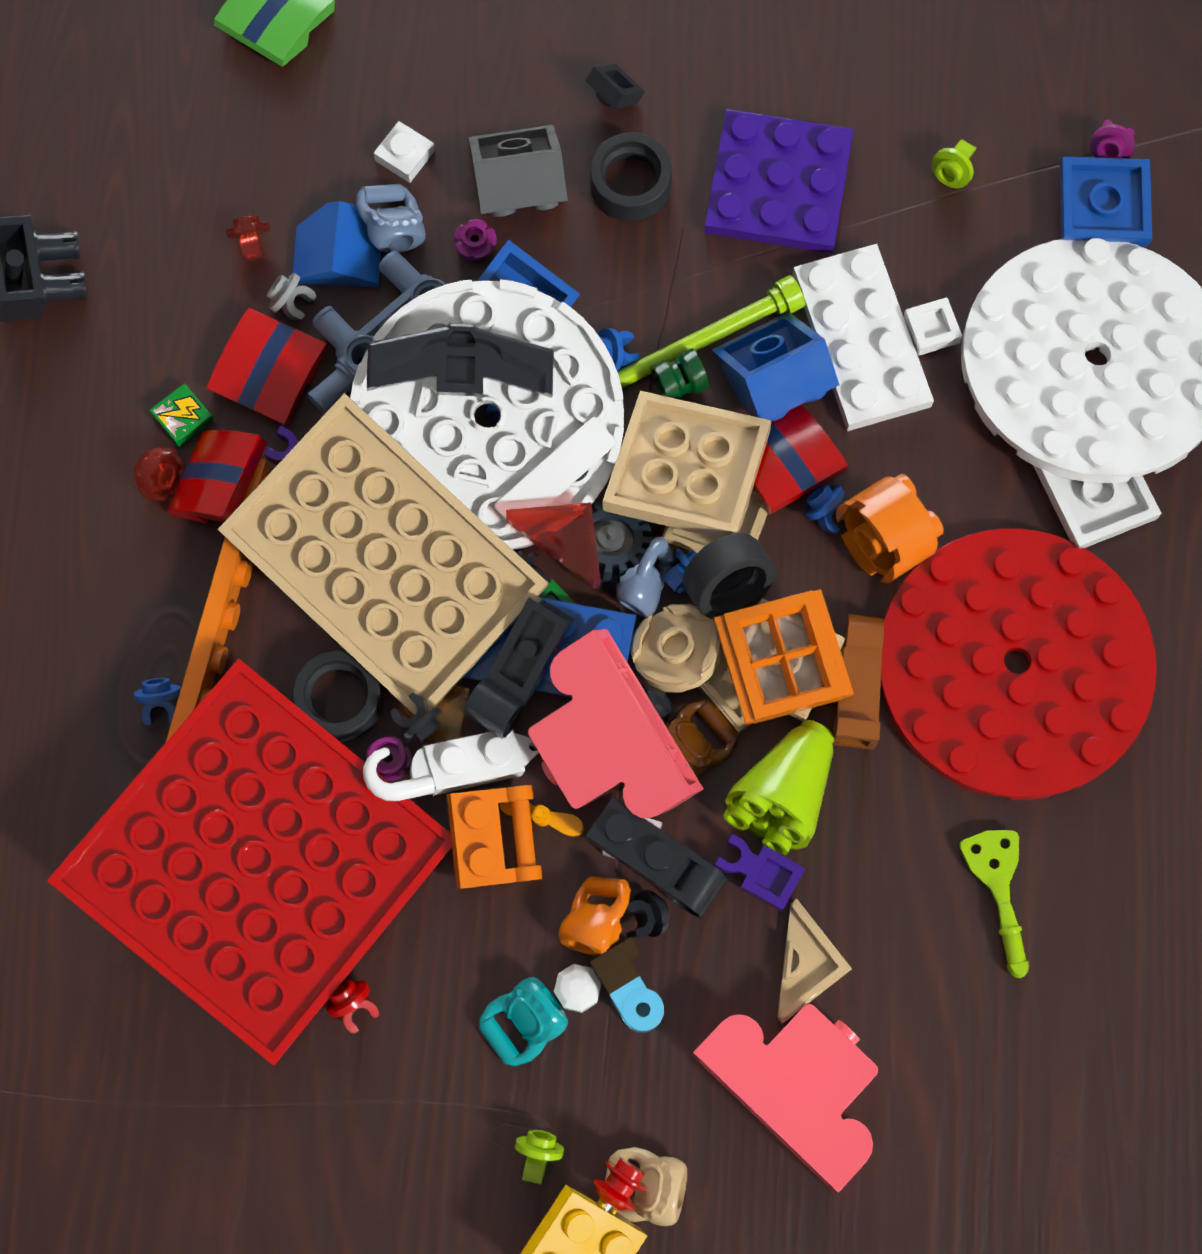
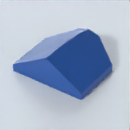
(336, 249)

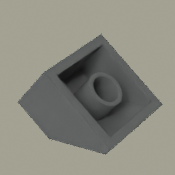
(518, 170)

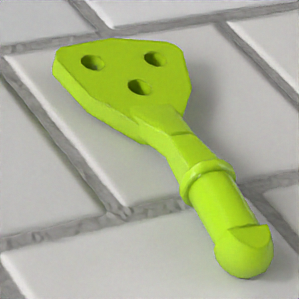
(998, 882)

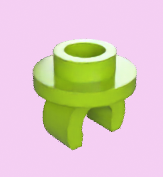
(953, 165)
(539, 1148)

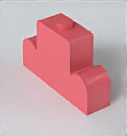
(609, 734)
(798, 1087)

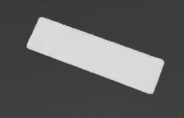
(559, 468)

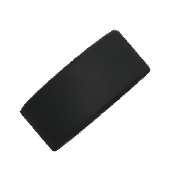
(630, 146)
(718, 561)
(332, 661)

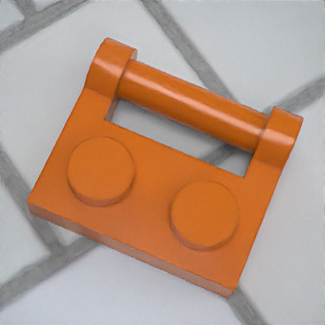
(478, 837)

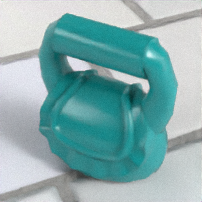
(533, 1014)

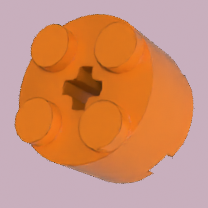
(889, 528)

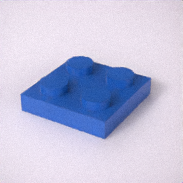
(1105, 200)

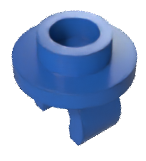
(614, 343)
(822, 504)
(675, 575)
(157, 693)

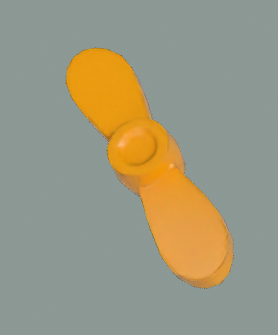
(542, 816)

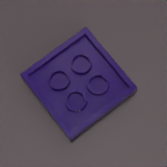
(779, 181)

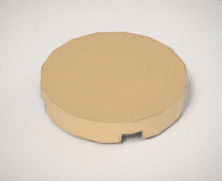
(676, 648)

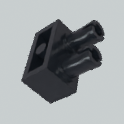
(22, 284)

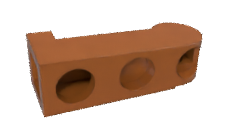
(858, 716)

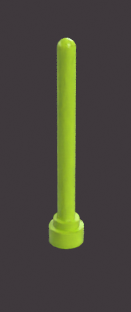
(782, 298)

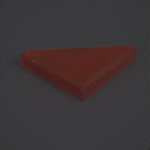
(564, 534)

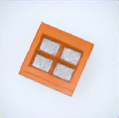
(783, 656)

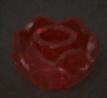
(158, 473)

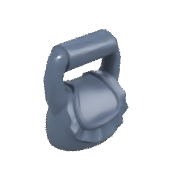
(391, 227)
(642, 584)

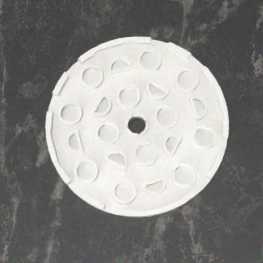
(1041, 392)
(488, 462)

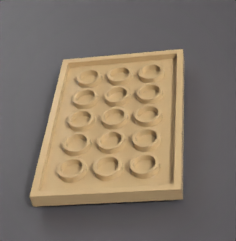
(382, 556)

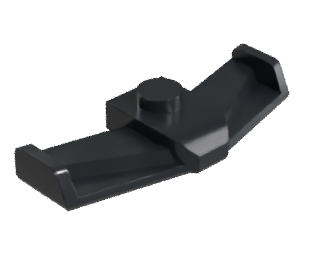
(460, 360)

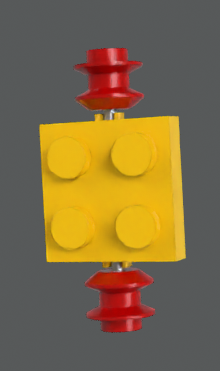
(591, 1227)

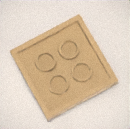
(687, 465)

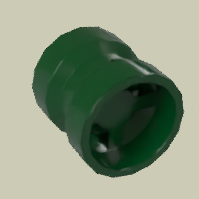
(680, 375)

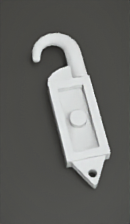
(454, 765)

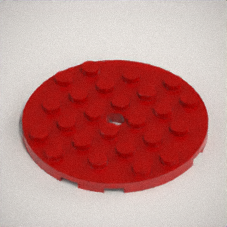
(1002, 729)

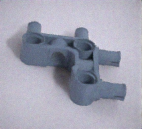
(352, 344)

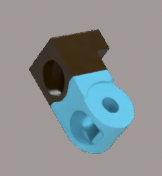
(637, 1005)

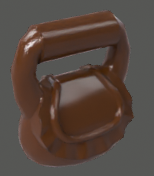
(691, 741)

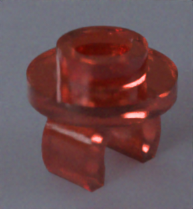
(248, 231)

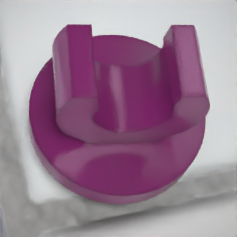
(1112, 141)

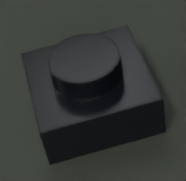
(614, 86)

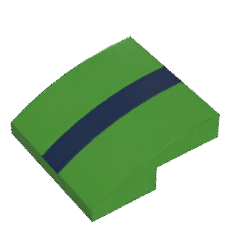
(273, 26)

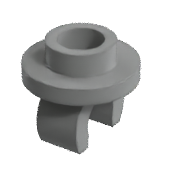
(283, 295)

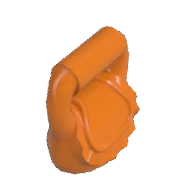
(595, 927)

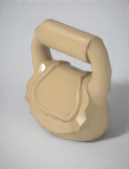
(665, 1183)

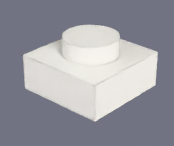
(404, 151)
(932, 326)

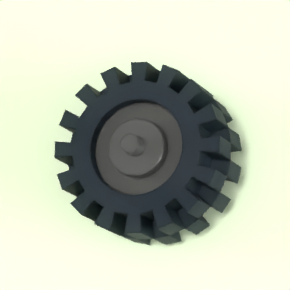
(619, 543)

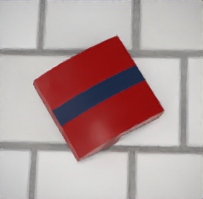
(267, 366)
(796, 460)
(217, 475)

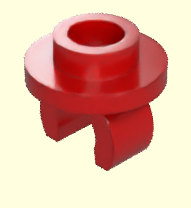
(349, 998)

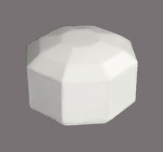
(577, 988)

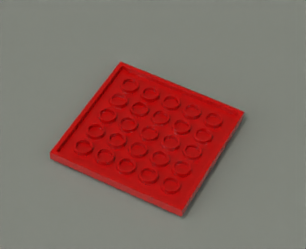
(252, 862)

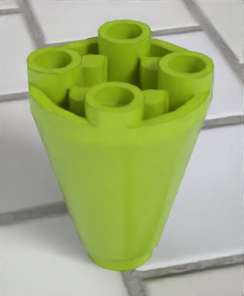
(784, 789)

